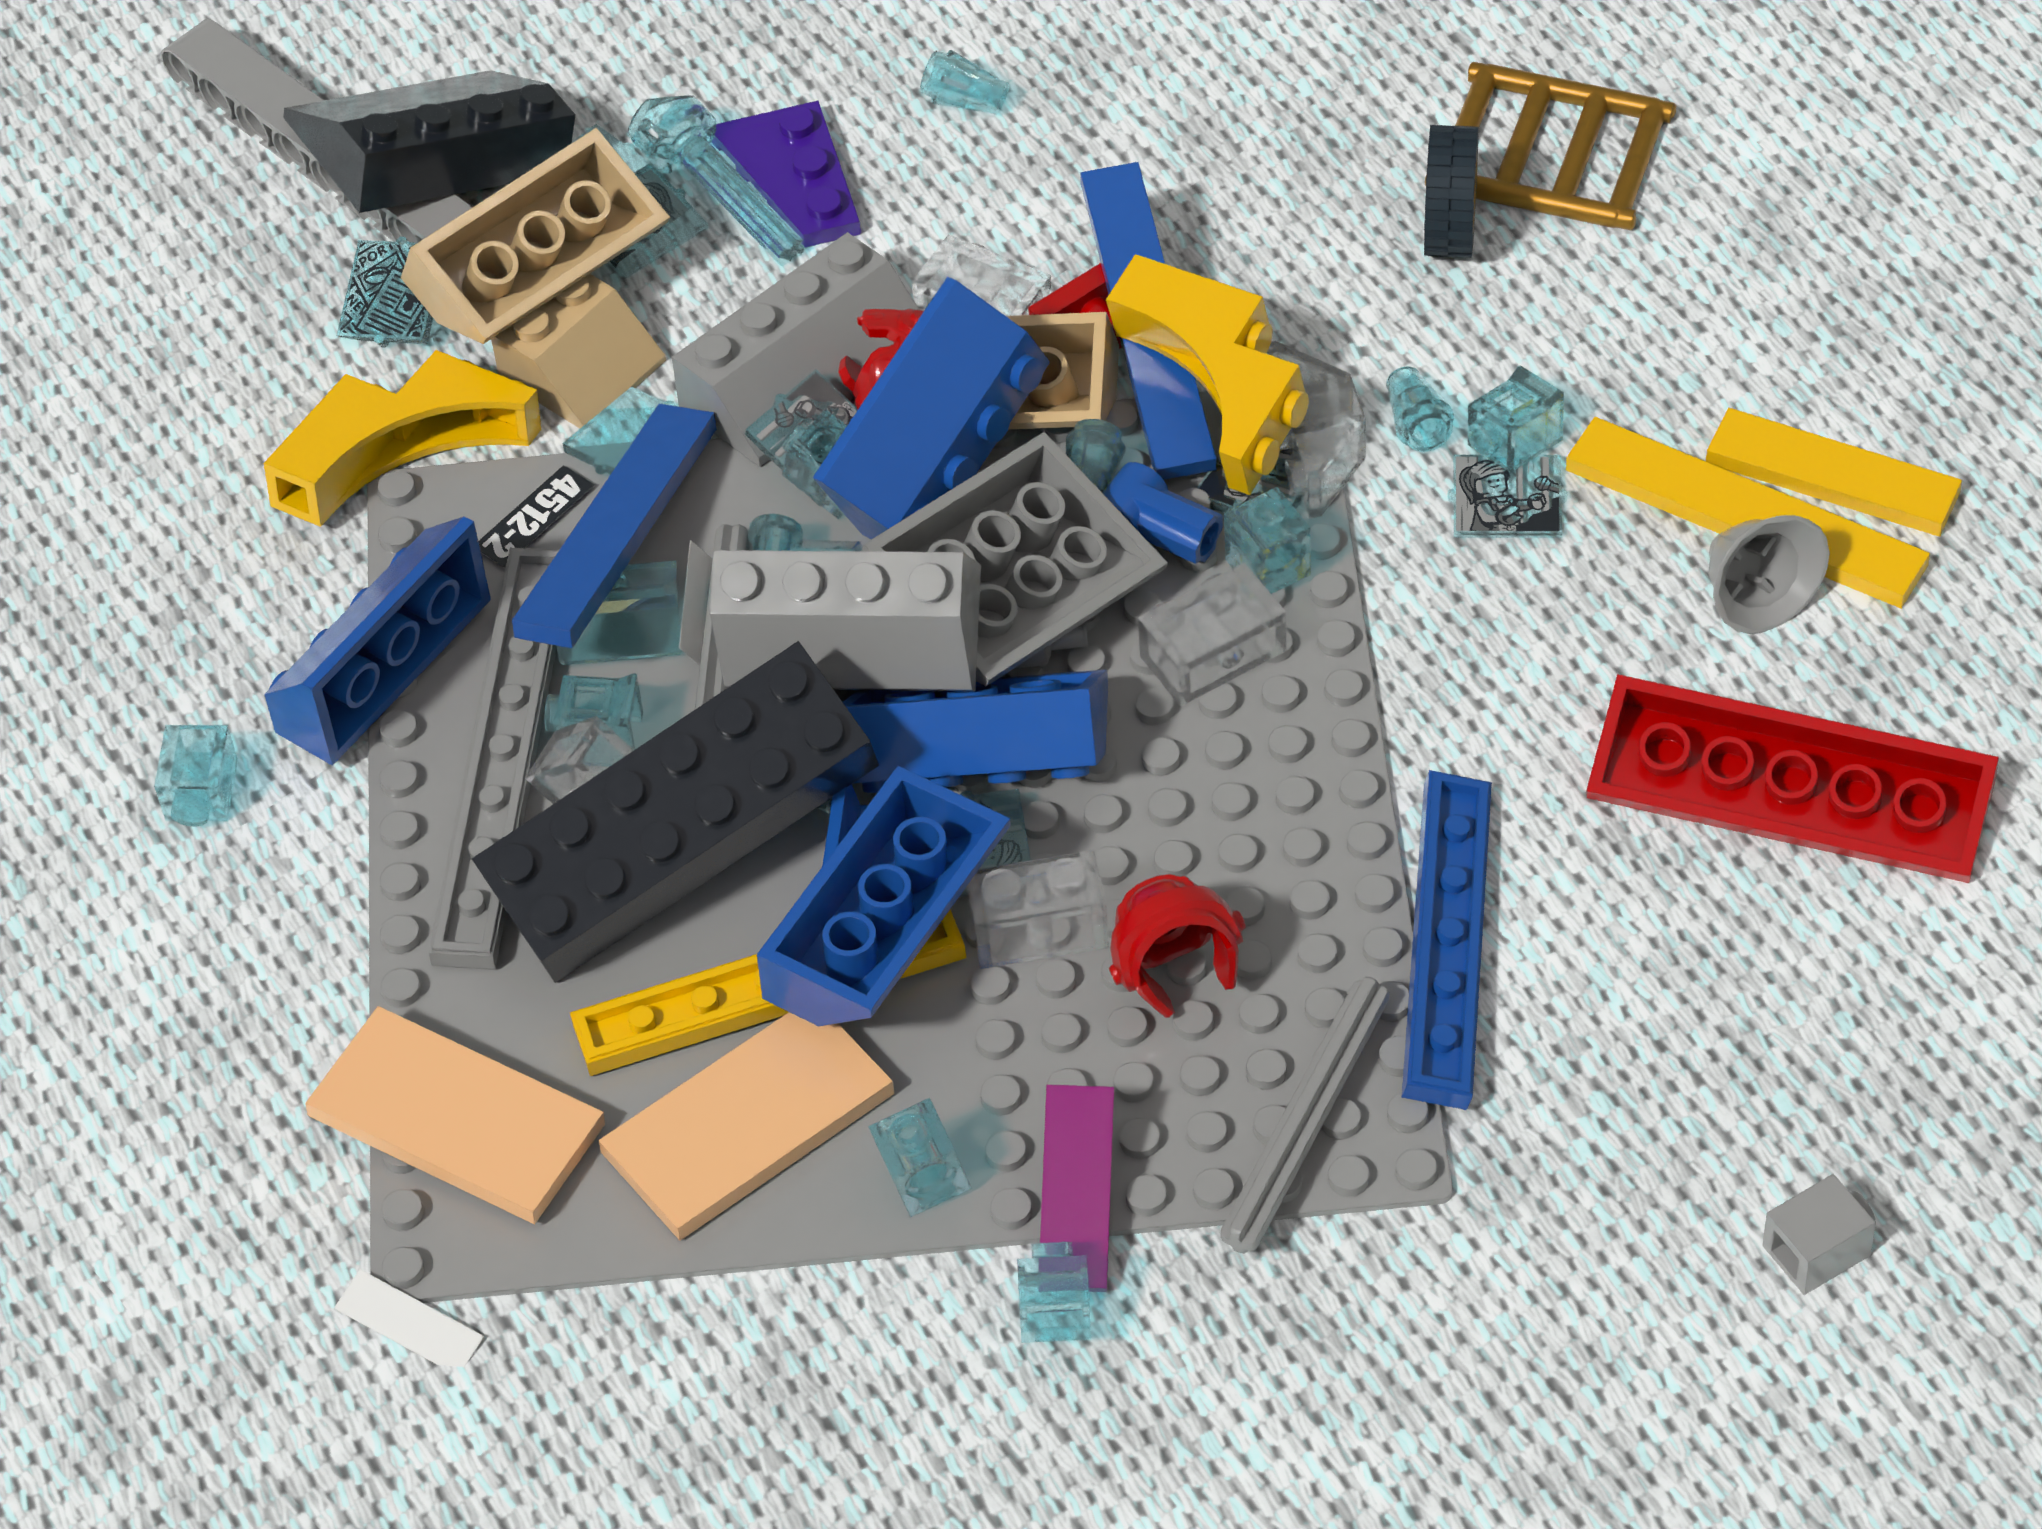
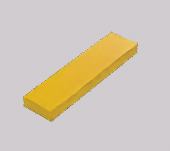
(1834, 471)

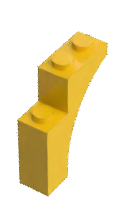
(1223, 343)
(369, 431)

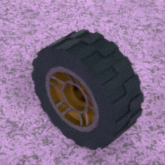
(1451, 191)

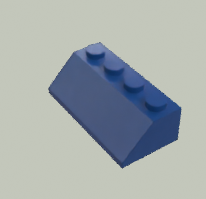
(932, 411)
(381, 641)
(995, 731)
(877, 900)

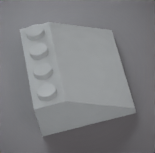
(1044, 546)

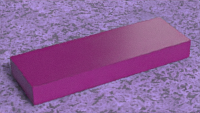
(1079, 1173)

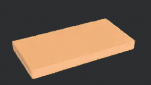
(455, 1114)
(744, 1120)

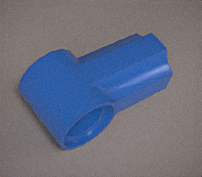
(1162, 515)

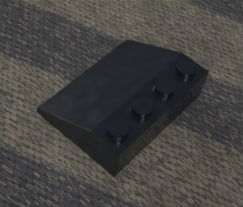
(434, 136)

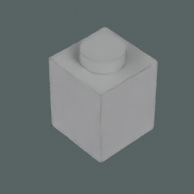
(1819, 1233)

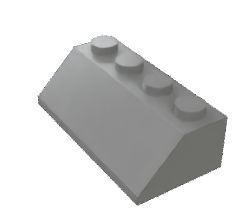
(786, 335)
(857, 613)

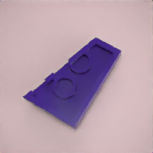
(794, 169)

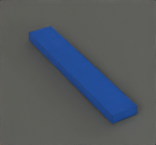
(1162, 388)
(614, 526)
(1447, 941)

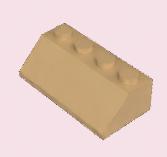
(532, 239)

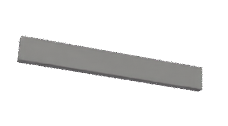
(494, 781)

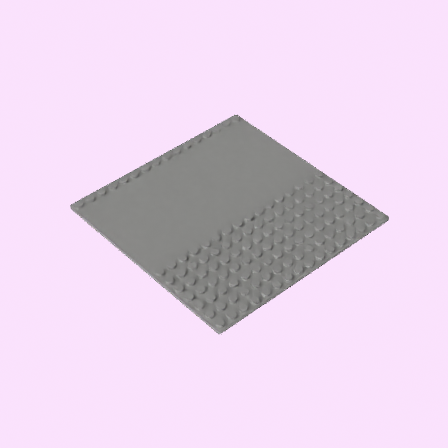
(1249, 790)

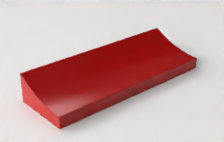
(1793, 778)

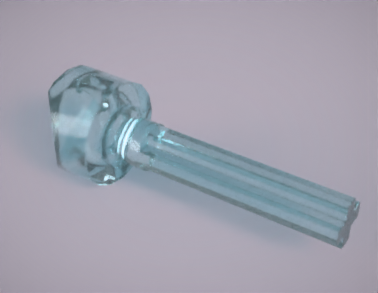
(684, 140)

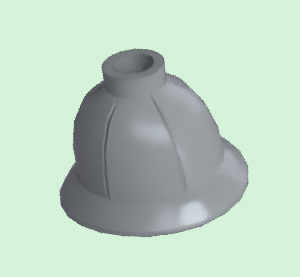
(1766, 571)

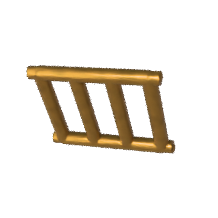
(1595, 103)

